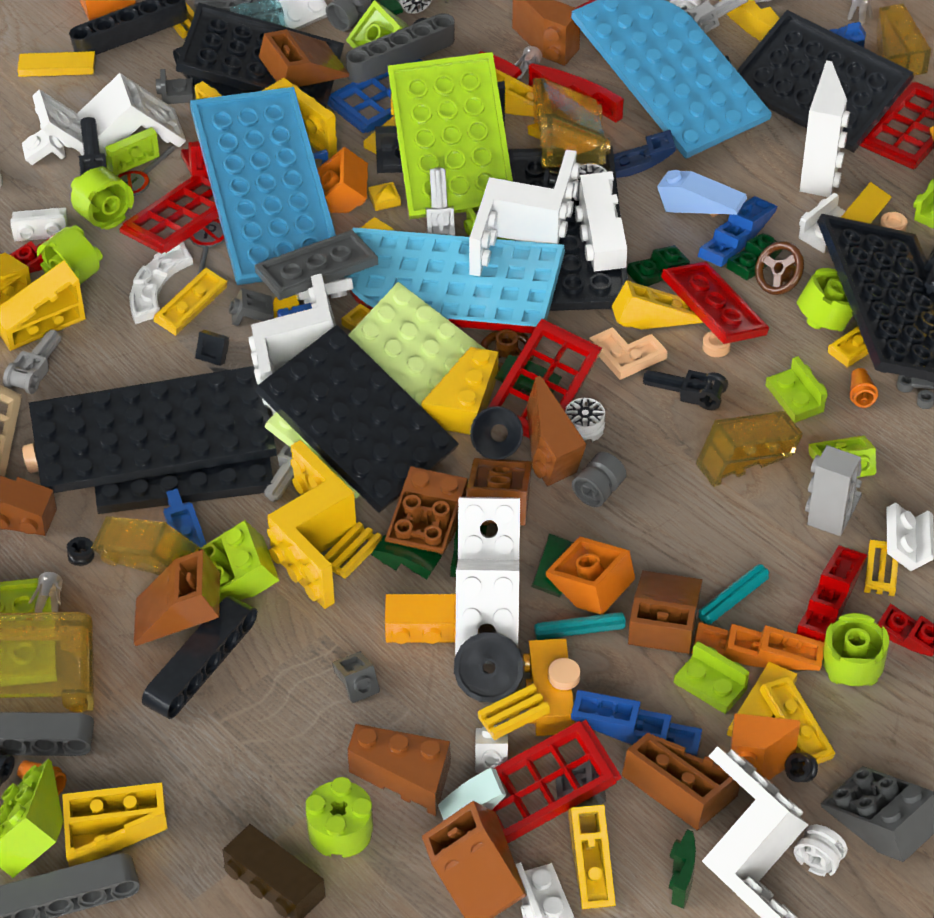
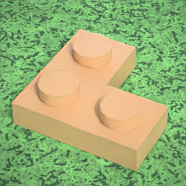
(627, 358)

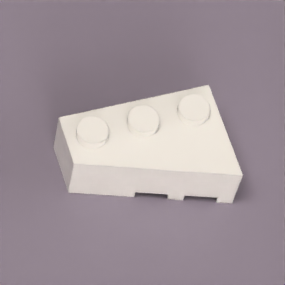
(600, 222)

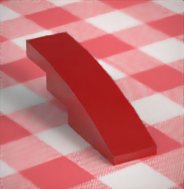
(611, 103)
(832, 593)

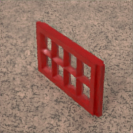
(892, 151)
(150, 238)
(567, 340)
(594, 753)

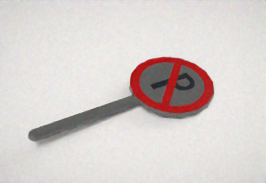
(139, 180)
(208, 237)

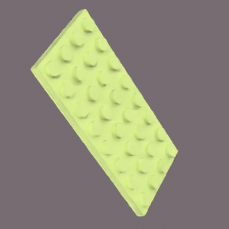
(408, 343)

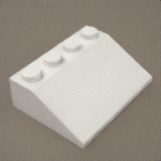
(825, 136)

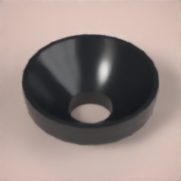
(482, 428)

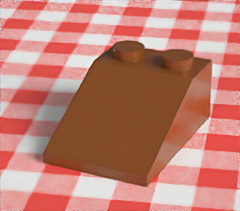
(547, 27)
(553, 437)
(501, 479)

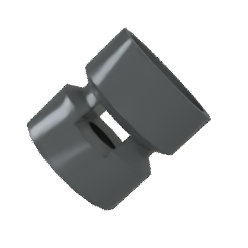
(346, 13)
(599, 479)

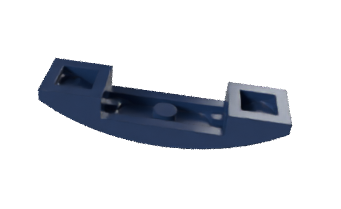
(639, 159)

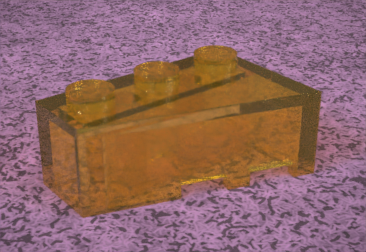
(901, 39)
(745, 442)
(141, 544)

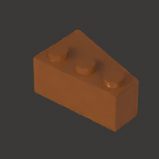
(26, 506)
(401, 762)
(679, 781)

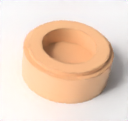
(894, 221)
(713, 346)
(30, 458)
(564, 674)

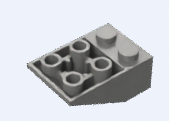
(884, 812)

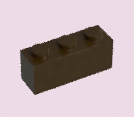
(273, 873)

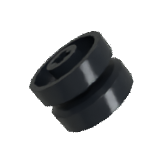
(479, 683)

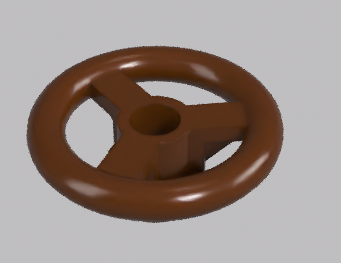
(792, 268)
(505, 343)

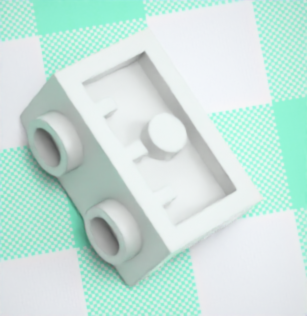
(38, 223)
(808, 223)
(909, 537)
(544, 893)

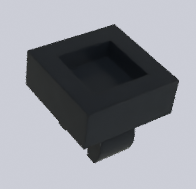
(212, 347)

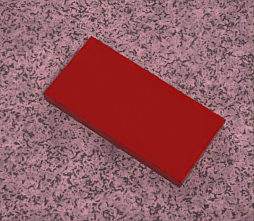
(715, 302)

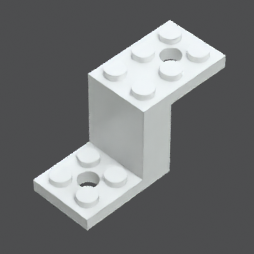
(118, 113)
(523, 212)
(284, 337)
(487, 568)
(755, 838)

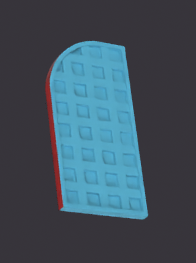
(435, 267)

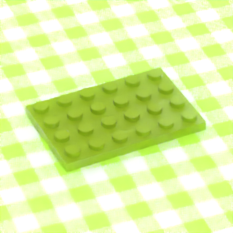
(449, 120)

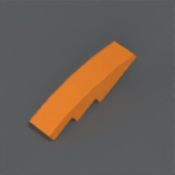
(759, 648)

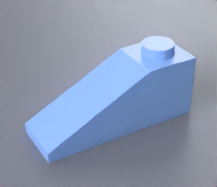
(698, 194)

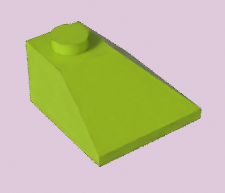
(374, 24)

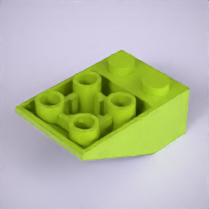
(242, 562)
(29, 818)

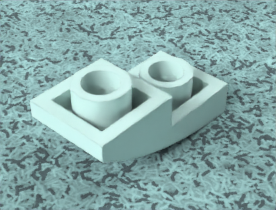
(482, 788)

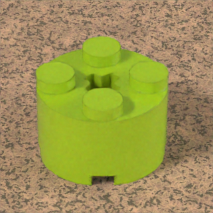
(101, 197)
(75, 249)
(825, 301)
(855, 650)
(339, 818)

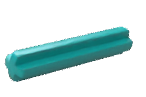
(733, 594)
(579, 626)

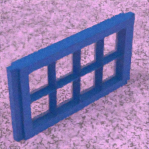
(352, 114)

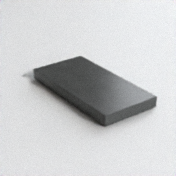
(331, 257)

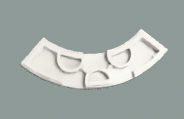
(151, 279)

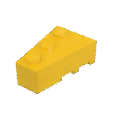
(45, 304)
(463, 391)
(111, 820)

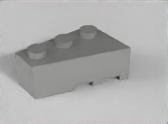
(833, 490)

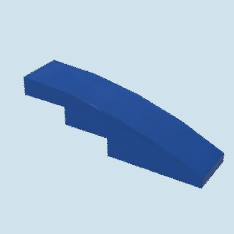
(734, 234)
(628, 723)

